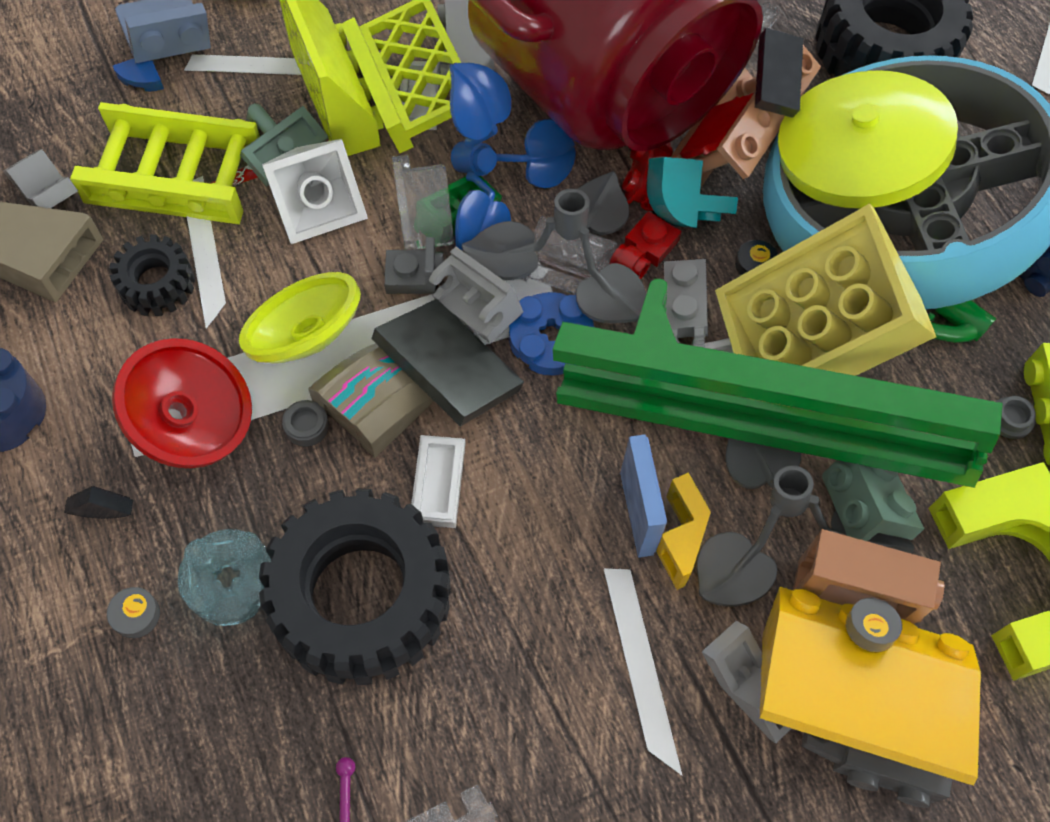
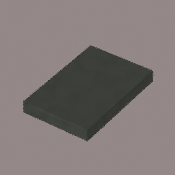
(447, 361)

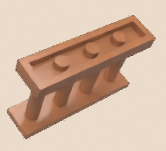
(752, 129)

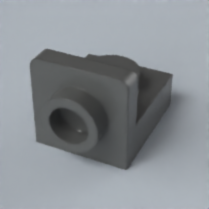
(410, 270)

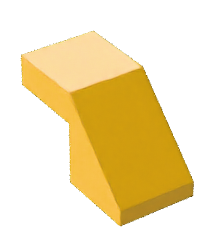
(681, 545)

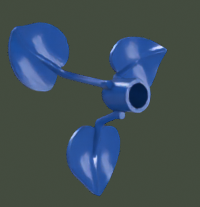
(476, 105)

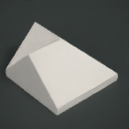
(314, 190)

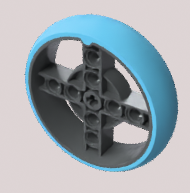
(1013, 148)

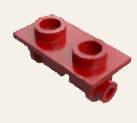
(636, 179)

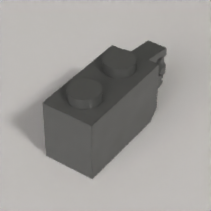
(872, 771)

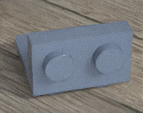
(163, 28)

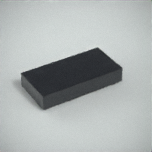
(779, 72)

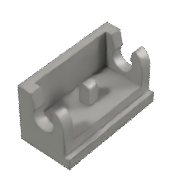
(476, 295)

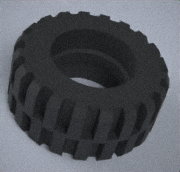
(852, 39)
(342, 528)

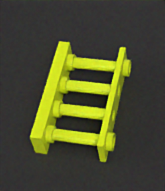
(163, 195)

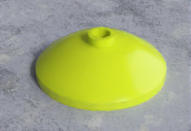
(300, 318)

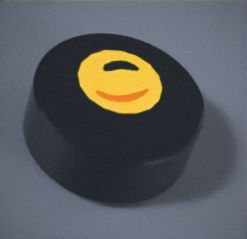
(753, 254)

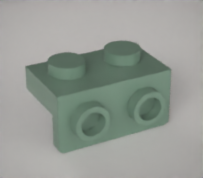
(871, 501)

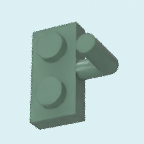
(292, 132)

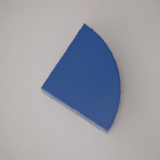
(139, 75)

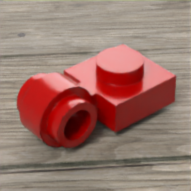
(646, 244)

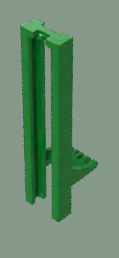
(662, 362)

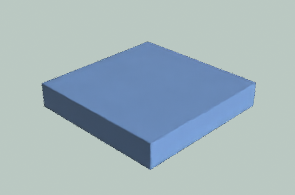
(643, 496)

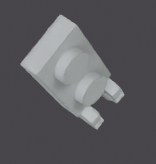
(687, 299)

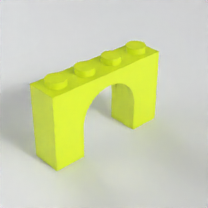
(1010, 506)

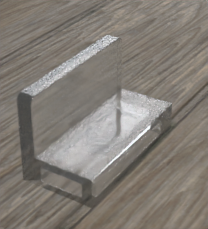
(423, 203)

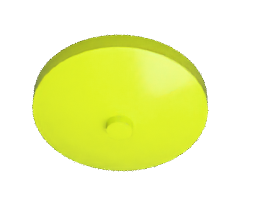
(868, 139)

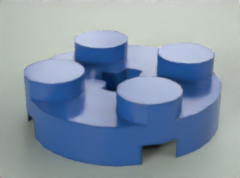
(538, 313)

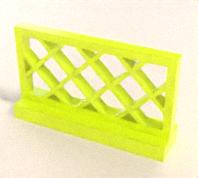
(378, 73)

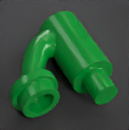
(968, 319)

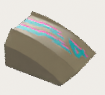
(370, 398)

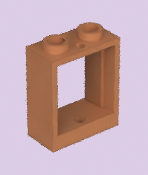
(854, 569)

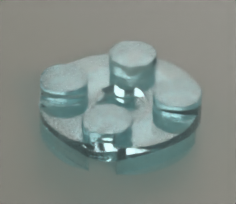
(206, 559)

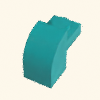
(676, 195)

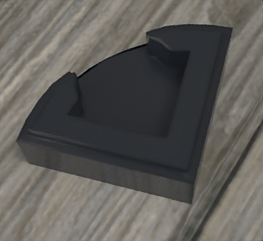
(99, 504)

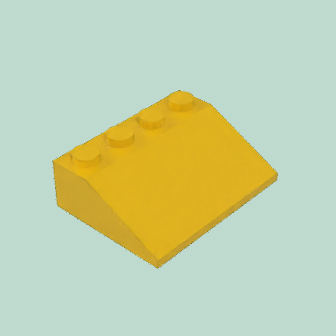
(900, 703)

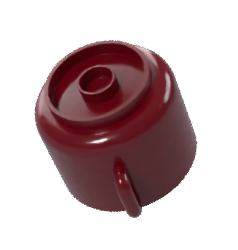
(620, 67)

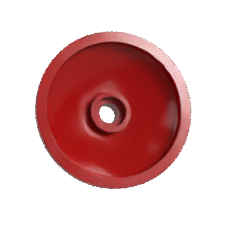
(192, 381)

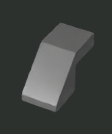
(40, 180)
(737, 667)

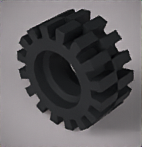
(147, 256)

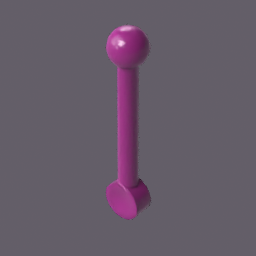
(345, 768)

